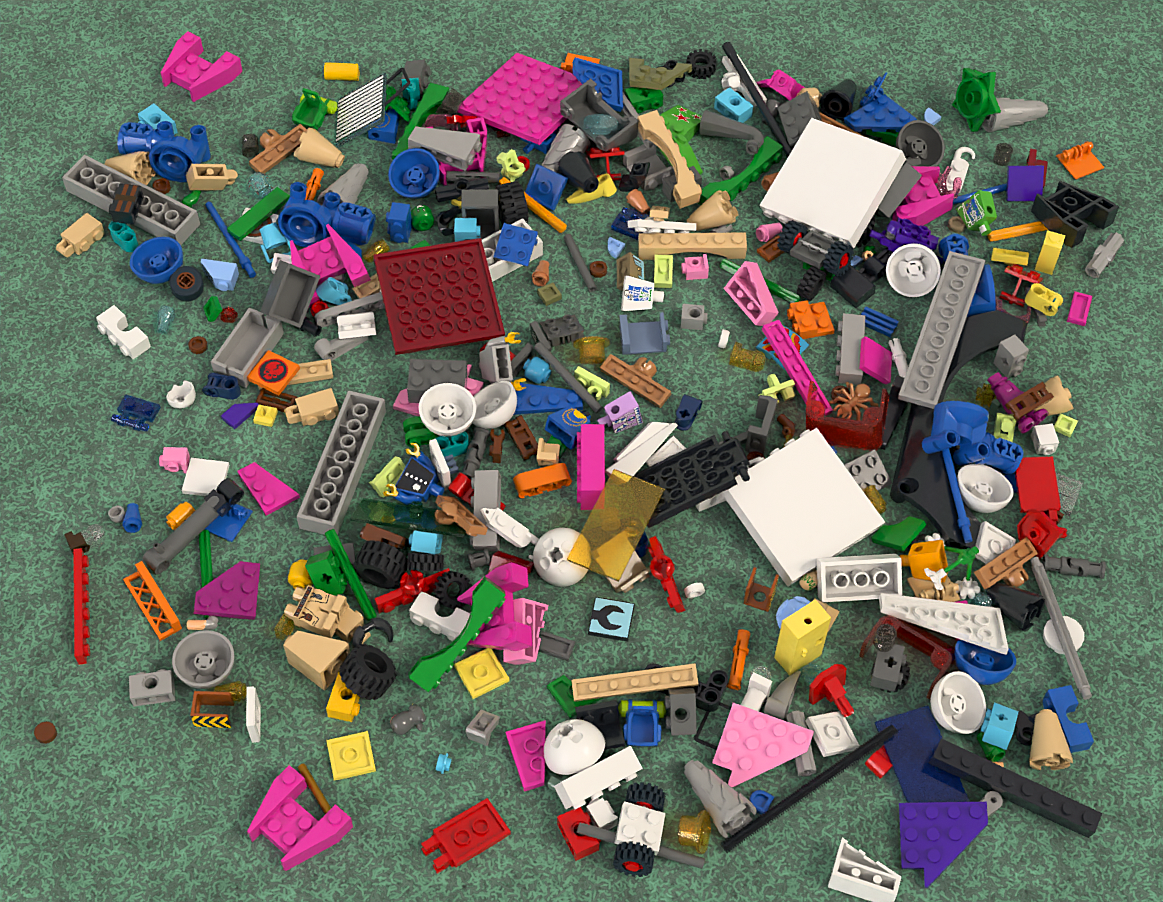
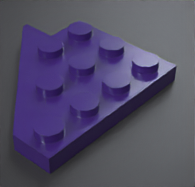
(938, 833)

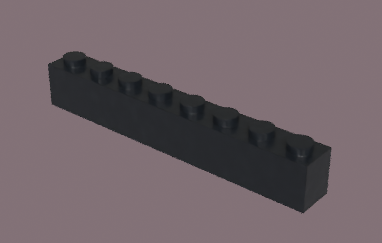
(1015, 788)

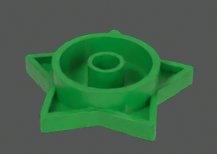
(976, 97)

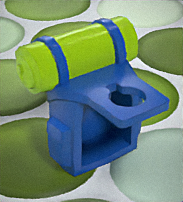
(642, 722)

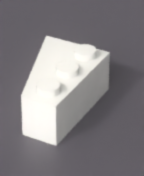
(863, 877)

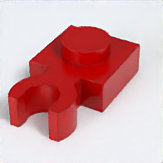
(459, 120)

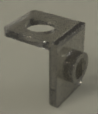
(451, 102)

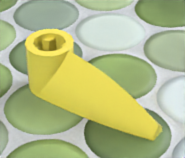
(605, 188)

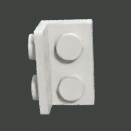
(356, 325)

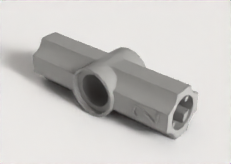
(1104, 254)
(804, 763)

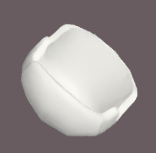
(185, 391)

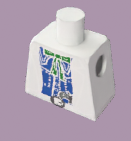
(639, 294)

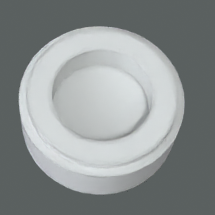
(723, 338)
(694, 590)

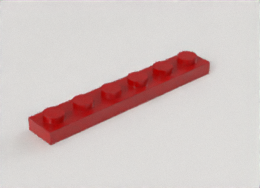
(81, 613)

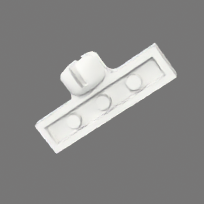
(734, 81)
(651, 226)

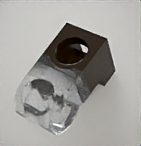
(87, 539)

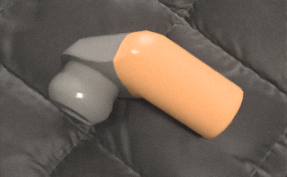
(209, 624)

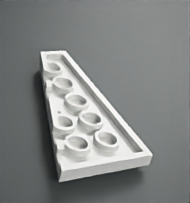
(963, 621)

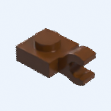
(496, 449)

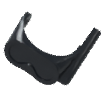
(444, 219)

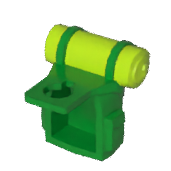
(312, 109)

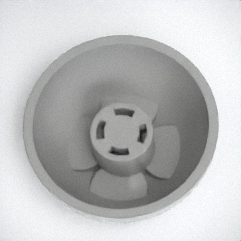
(204, 650)

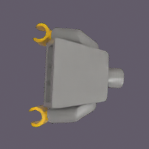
(496, 361)

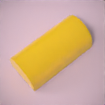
(341, 71)

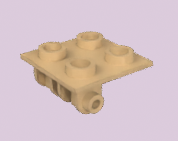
(927, 590)

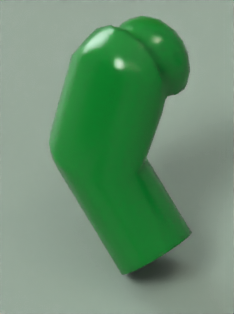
(192, 198)

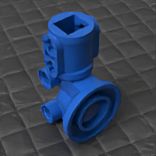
(168, 154)
(306, 220)
(984, 297)
(966, 426)

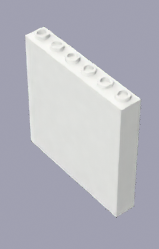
(833, 182)
(802, 506)

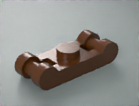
(1029, 400)
(522, 437)

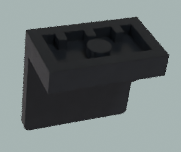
(606, 719)

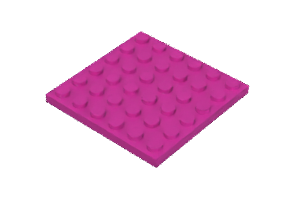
(522, 98)

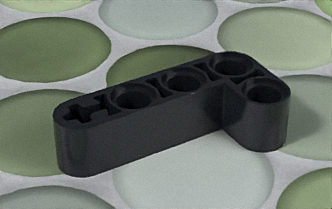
(895, 409)
(705, 691)

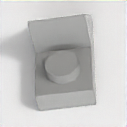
(481, 727)

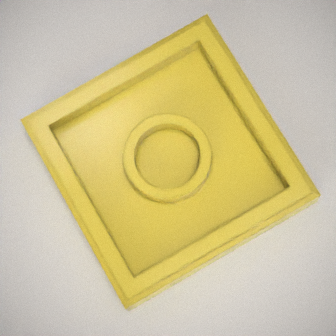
(481, 672)
(351, 755)

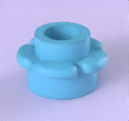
(443, 763)

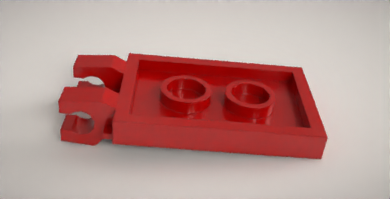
(1038, 486)
(466, 835)

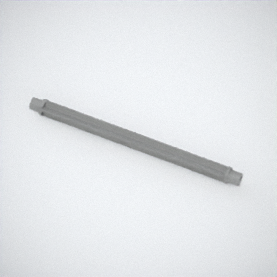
(1061, 628)

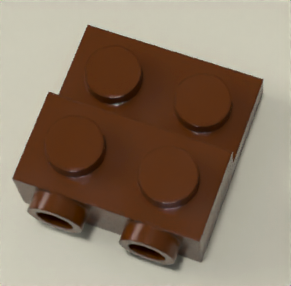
(375, 533)

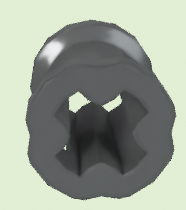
(479, 559)

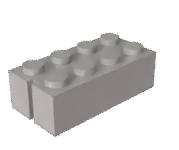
(247, 345)

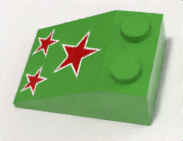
(682, 121)

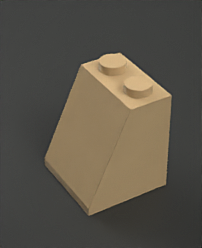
(316, 656)

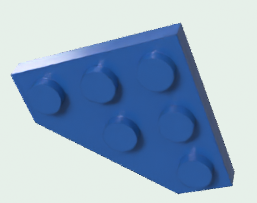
(607, 79)
(879, 116)

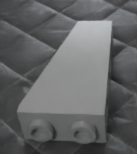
(447, 146)

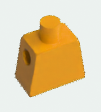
(923, 556)

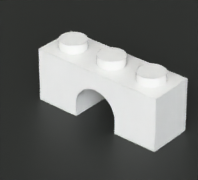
(130, 342)
(424, 613)

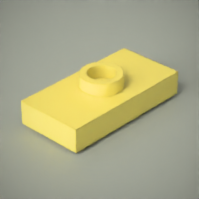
(1010, 256)

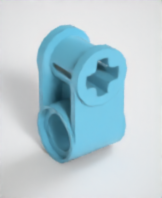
(333, 291)

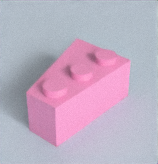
(752, 294)
(531, 614)

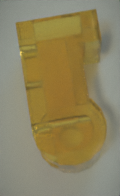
(747, 359)

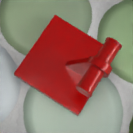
(596, 152)
(1018, 271)

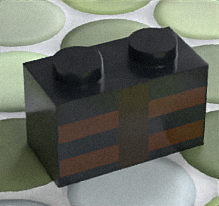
(126, 203)

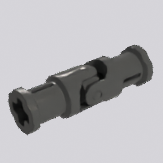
(475, 452)
(1074, 566)

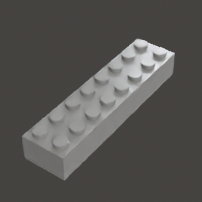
(157, 213)
(341, 463)

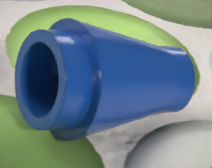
(132, 519)

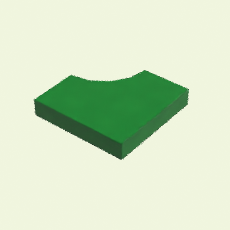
(899, 535)
(563, 693)

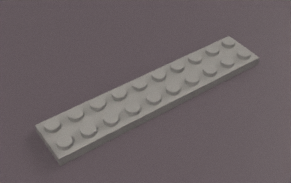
(941, 330)

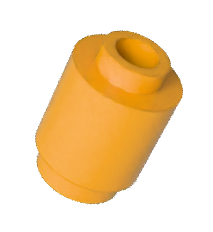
(179, 515)

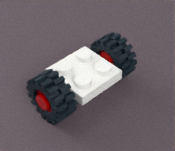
(639, 829)

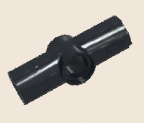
(454, 191)

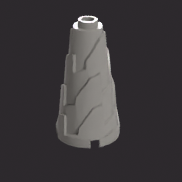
(1014, 113)
(564, 142)
(348, 185)
(723, 803)

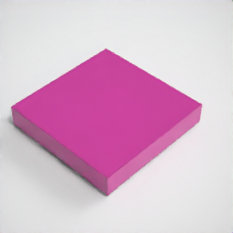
(875, 360)

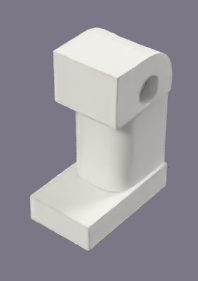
(757, 692)

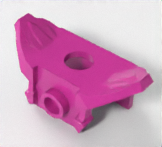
(782, 84)

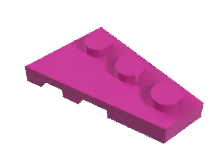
(266, 489)
(528, 753)

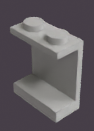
(657, 168)

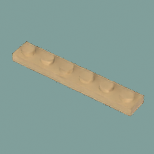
(635, 682)

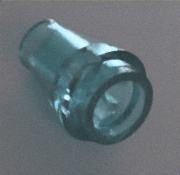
(164, 319)

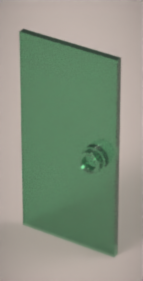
(404, 517)

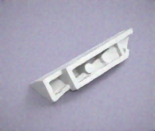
(641, 448)

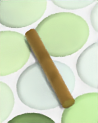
(314, 788)

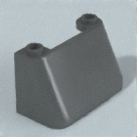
(587, 101)

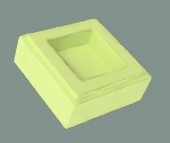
(1065, 425)

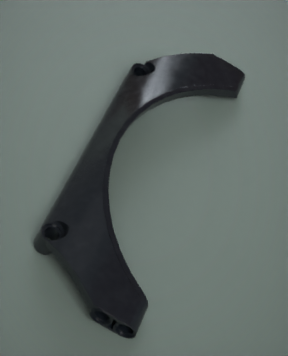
(923, 476)

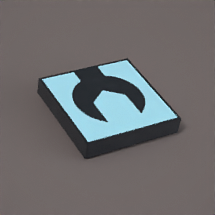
(611, 619)

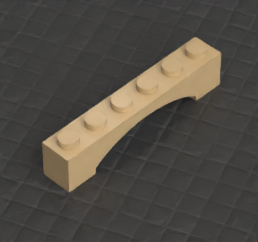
(653, 128)
(724, 244)

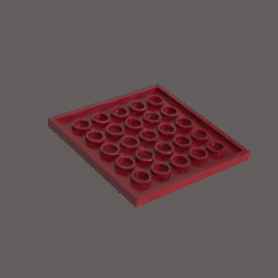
(438, 296)

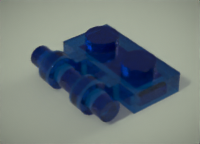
(621, 222)
(136, 408)

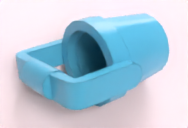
(272, 238)

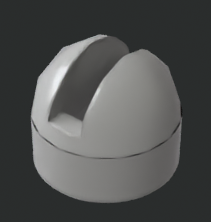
(722, 172)
(116, 514)

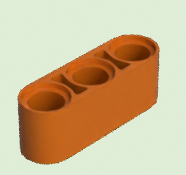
(542, 479)

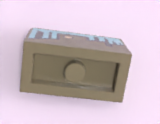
(629, 266)

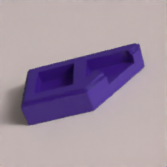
(238, 413)

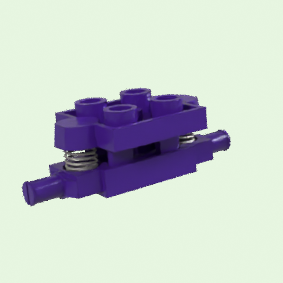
(905, 232)

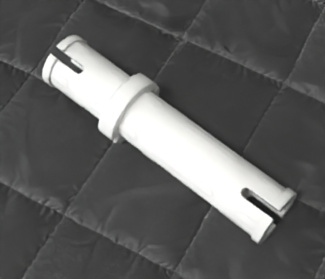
(899, 357)

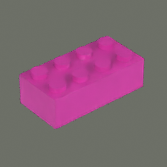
(590, 464)

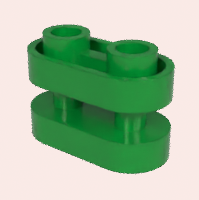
(417, 432)

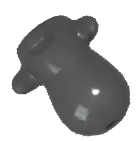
(405, 720)

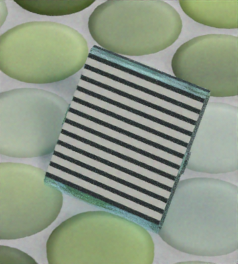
(361, 110)

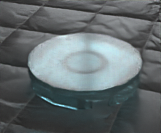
(600, 123)

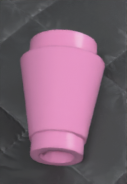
(768, 231)

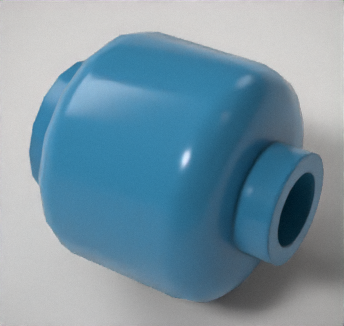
(537, 370)

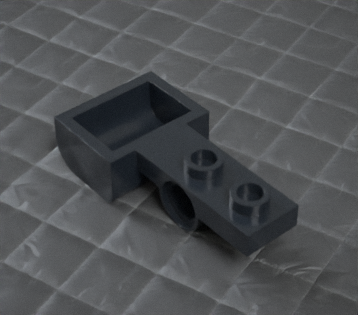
(859, 285)

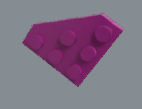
(231, 593)

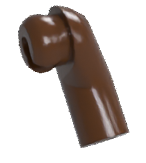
(788, 425)

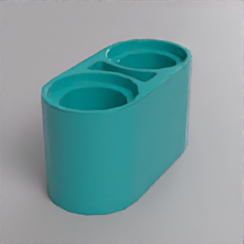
(123, 236)
(451, 444)

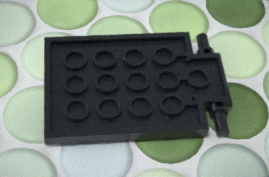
(695, 475)

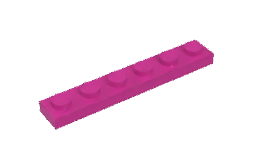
(793, 362)

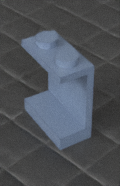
(643, 336)

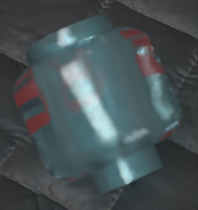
(260, 185)

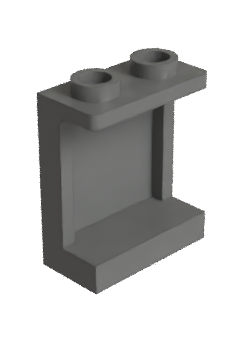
(758, 437)

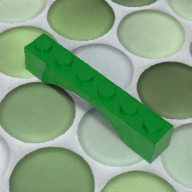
(431, 100)
(767, 155)
(431, 667)

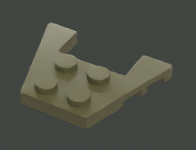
(654, 78)

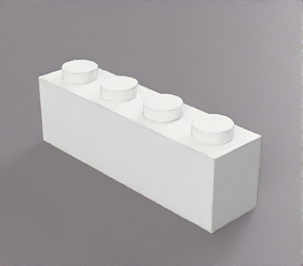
(598, 777)

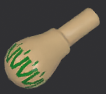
(809, 580)

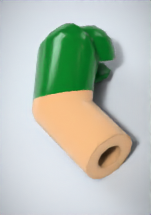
(868, 252)

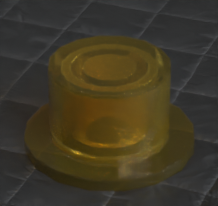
(591, 349)
(695, 831)

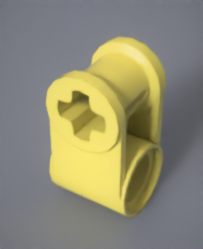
(1041, 299)

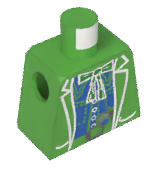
(978, 212)

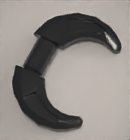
(377, 623)

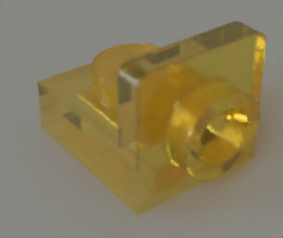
(284, 627)

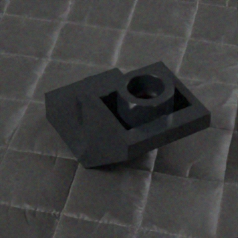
(635, 178)

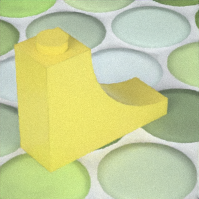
(1049, 252)

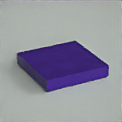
(1024, 182)

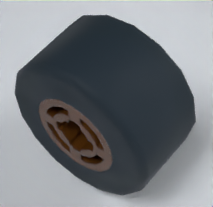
(188, 290)

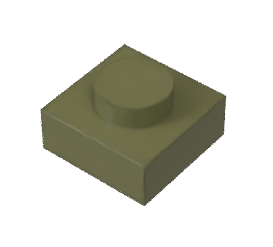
(549, 294)

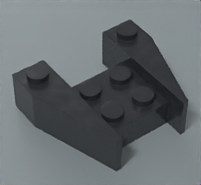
(1068, 207)

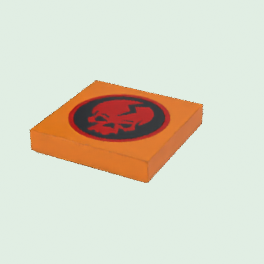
(273, 372)

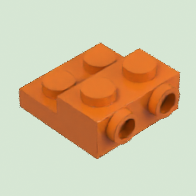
(810, 319)

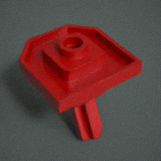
(1040, 531)
(830, 685)

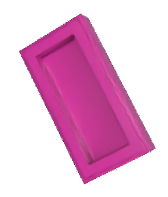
(1079, 308)

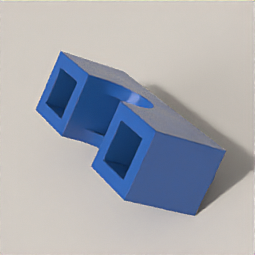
(1063, 701)

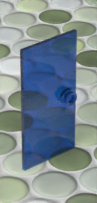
(911, 755)

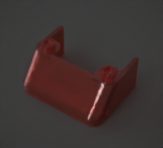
(846, 432)
(939, 651)

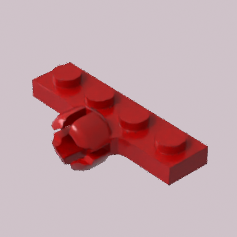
(662, 569)
(410, 588)

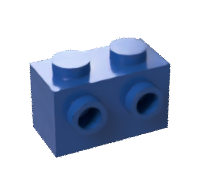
(399, 222)

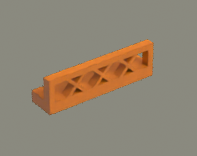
(157, 595)

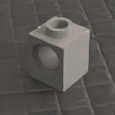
(693, 317)

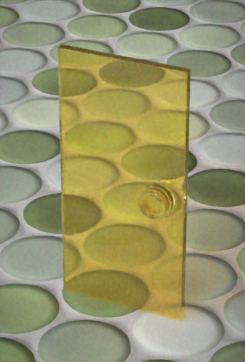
(615, 525)

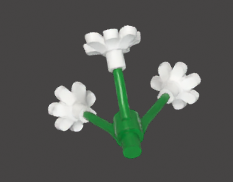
(966, 556)

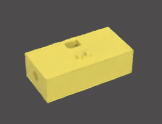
(802, 637)

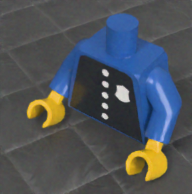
(417, 480)

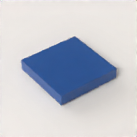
(546, 186)

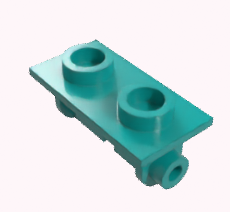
(412, 92)

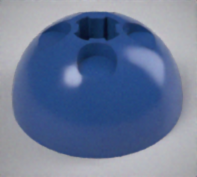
(411, 166)
(156, 259)
(983, 664)

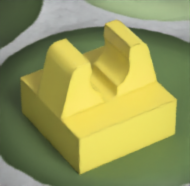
(265, 415)

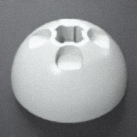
(908, 278)
(495, 405)
(447, 409)
(984, 488)
(563, 572)
(958, 703)
(573, 746)

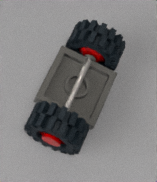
(815, 248)

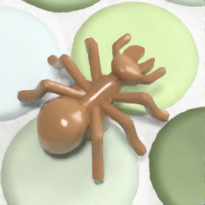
(854, 400)

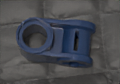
(222, 386)
(687, 412)

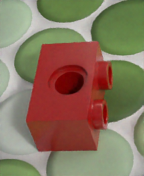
(579, 845)

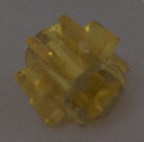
(985, 395)

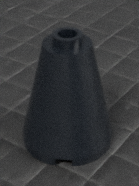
(839, 100)
(578, 171)
(1016, 604)

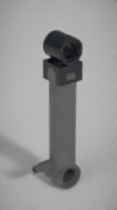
(216, 503)

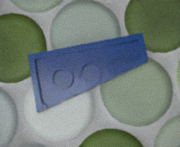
(545, 399)

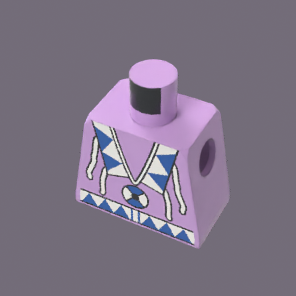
(621, 413)

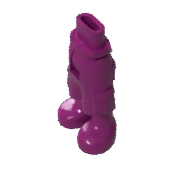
(1006, 391)

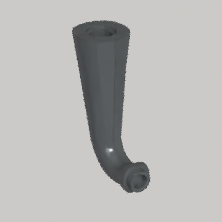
(718, 125)

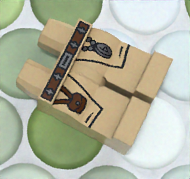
(316, 610)

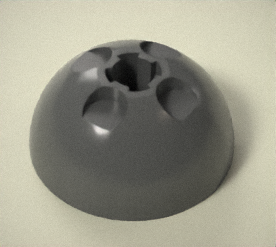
(921, 144)

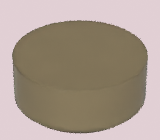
(956, 224)

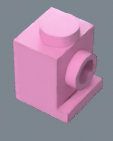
(695, 267)
(175, 459)

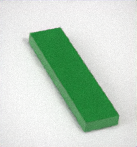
(258, 214)

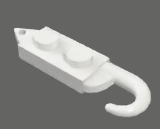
(959, 167)
(508, 528)

